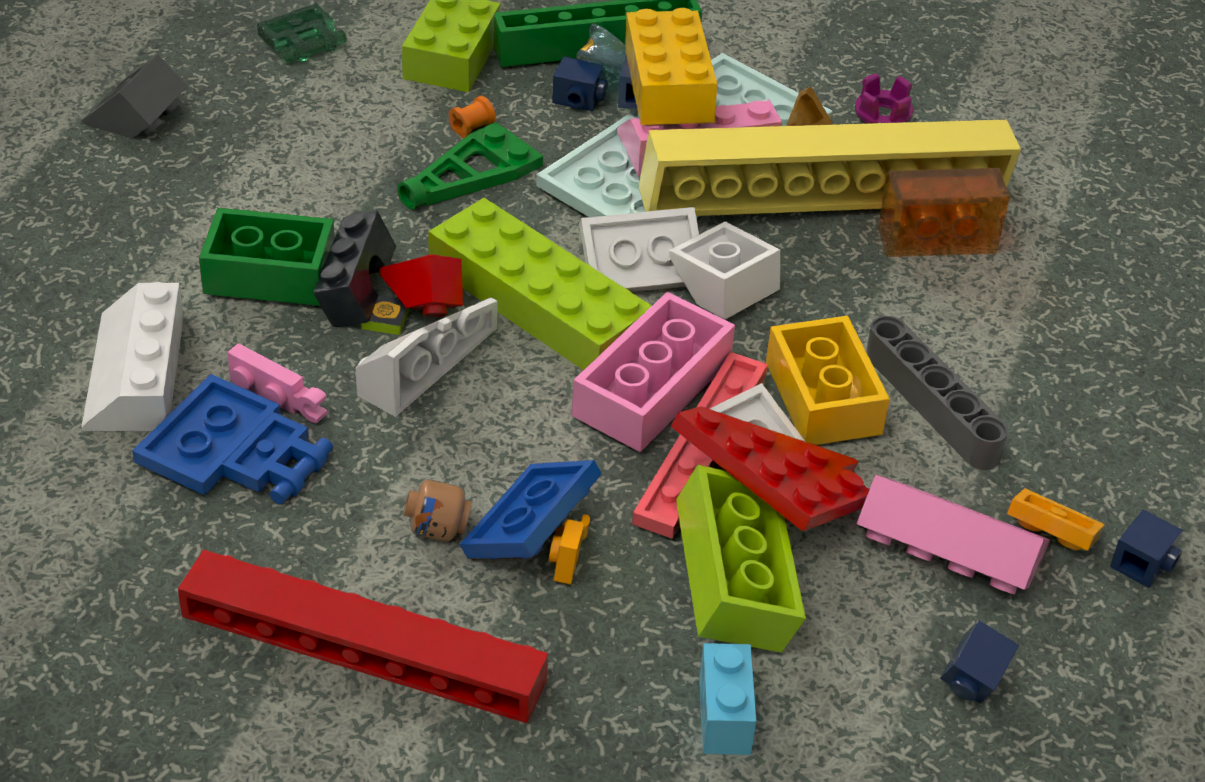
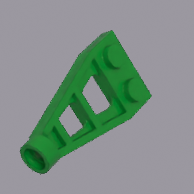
(493, 142)

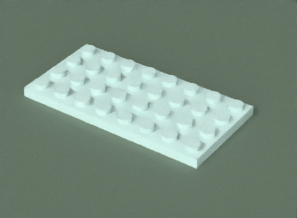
(599, 173)

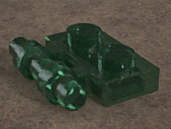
(298, 26)

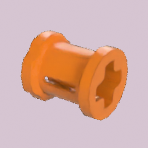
(472, 116)

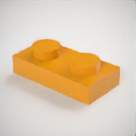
(1041, 513)

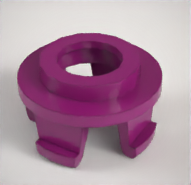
(872, 98)

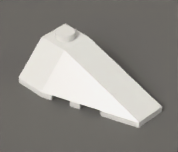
(414, 362)

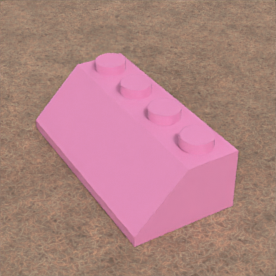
(751, 114)
(952, 532)

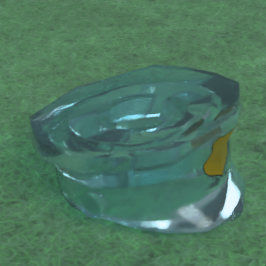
(603, 49)

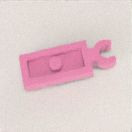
(275, 383)

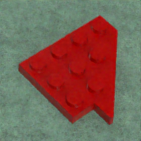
(790, 475)

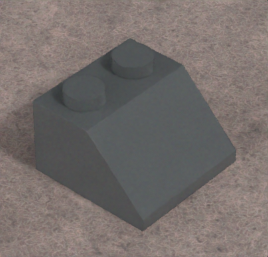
(138, 100)

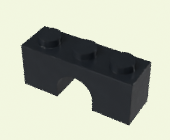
(345, 284)

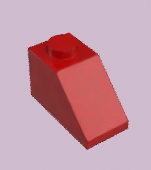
(427, 283)

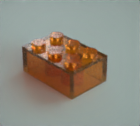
(943, 212)

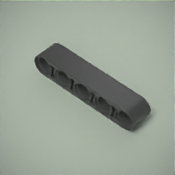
(936, 393)

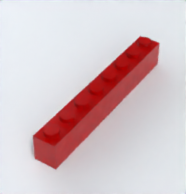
(365, 635)

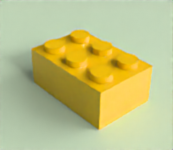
(827, 380)

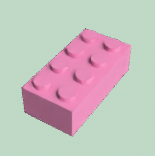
(652, 371)

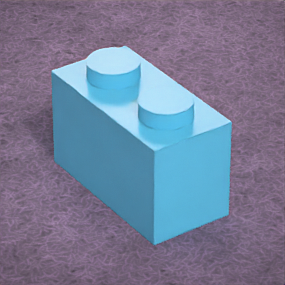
(727, 699)

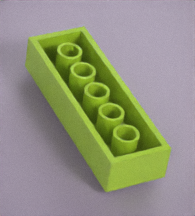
(536, 282)

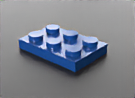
(203, 433)
(531, 510)

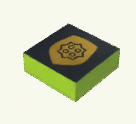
(387, 316)

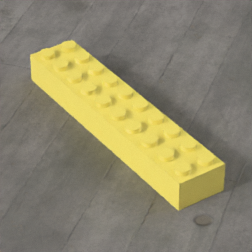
(809, 164)

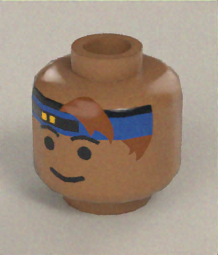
(437, 510)

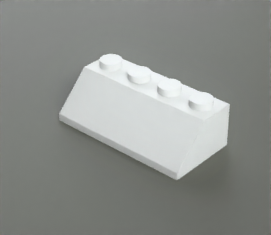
(135, 360)

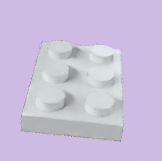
(637, 246)

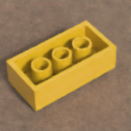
(670, 67)

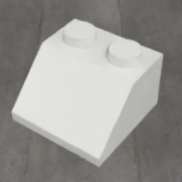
(727, 269)

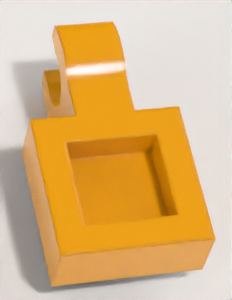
(566, 548)

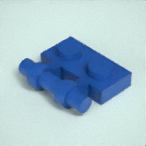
(266, 452)

